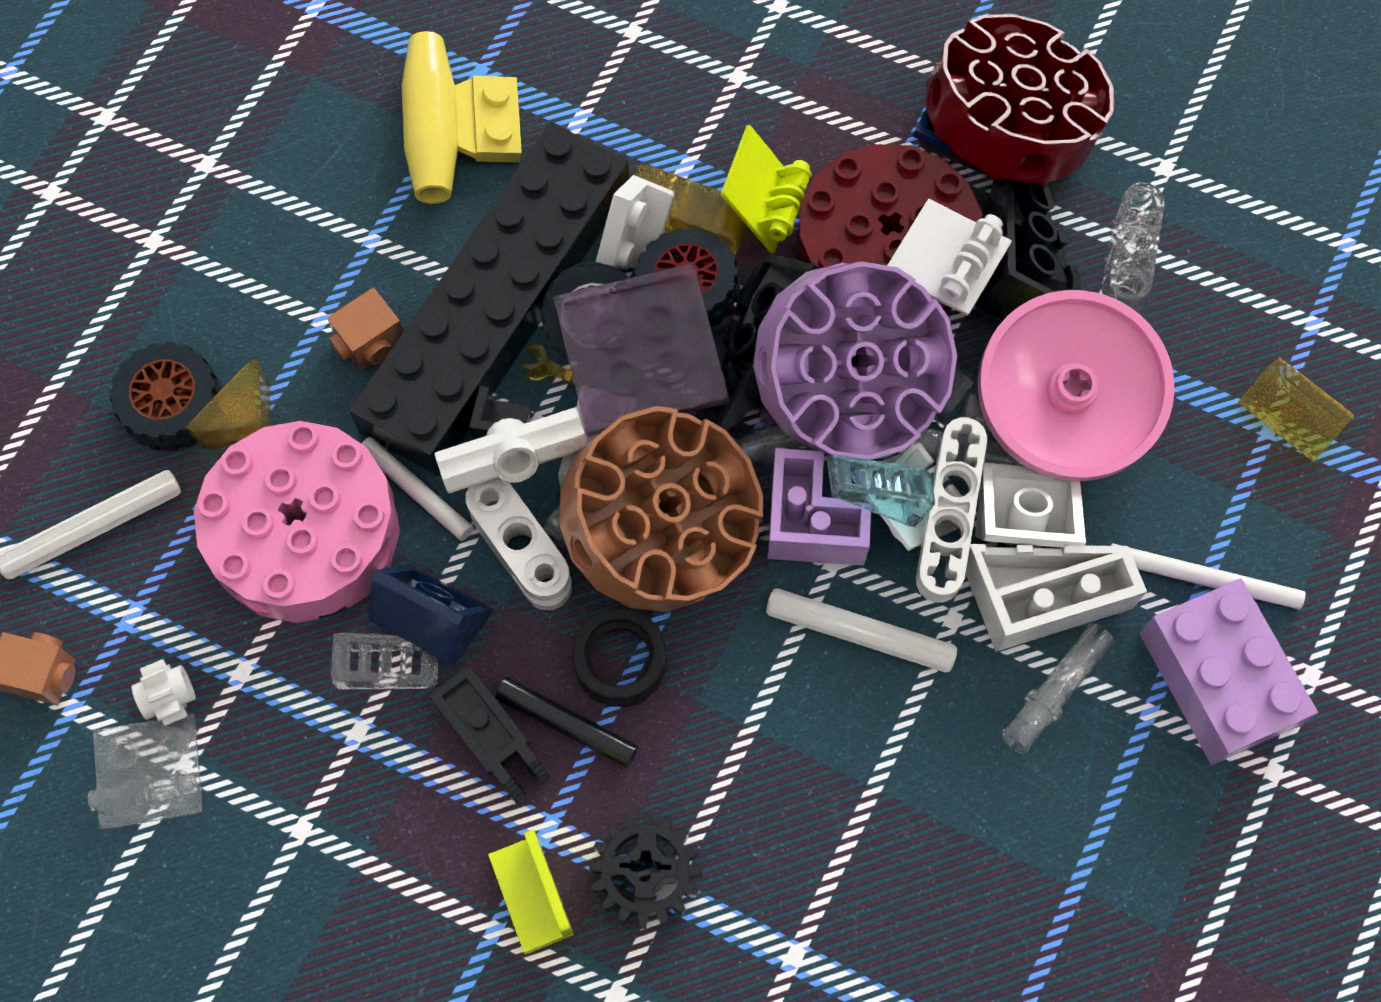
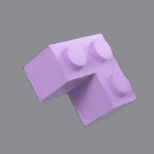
(810, 525)

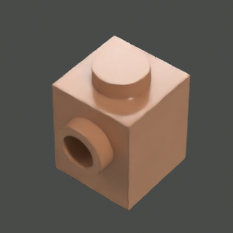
(365, 330)
(35, 667)

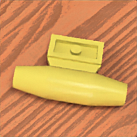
(447, 118)

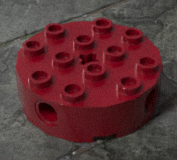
(1018, 99)
(871, 199)

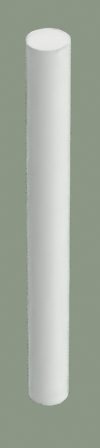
(1215, 578)

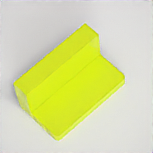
(531, 894)

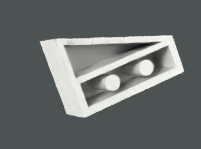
(1049, 590)

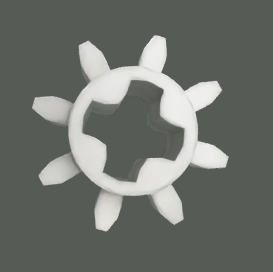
(163, 692)

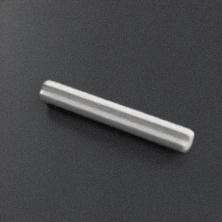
(88, 524)
(861, 630)

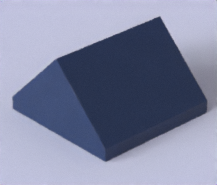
(425, 611)

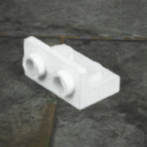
(634, 220)

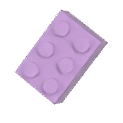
(1227, 671)

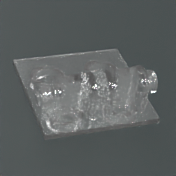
(146, 773)

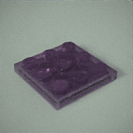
(640, 347)

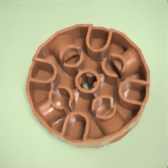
(623, 536)

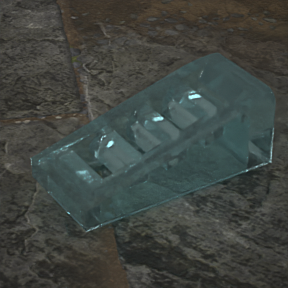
(882, 487)

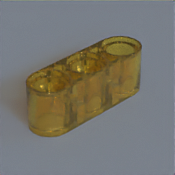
(697, 207)

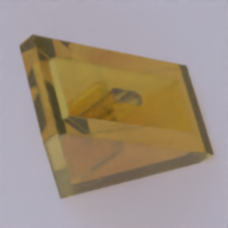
(235, 411)

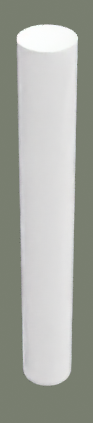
(419, 491)

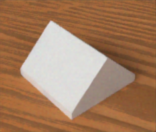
(1028, 508)

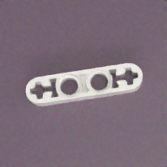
(955, 509)

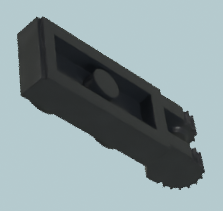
(486, 729)

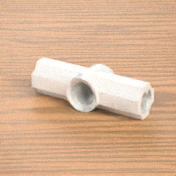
(511, 450)

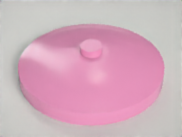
(1075, 385)

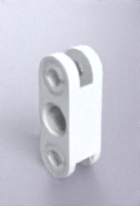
(526, 566)

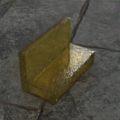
(1296, 408)

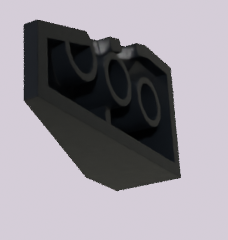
(1035, 256)
(764, 284)

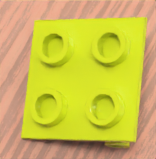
(764, 190)

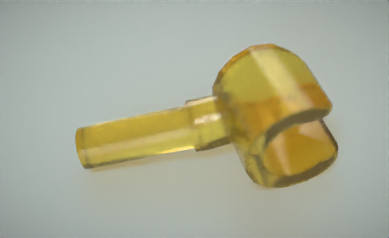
(544, 366)

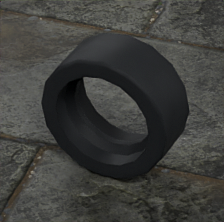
(611, 620)

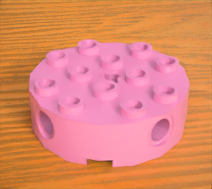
(254, 528)

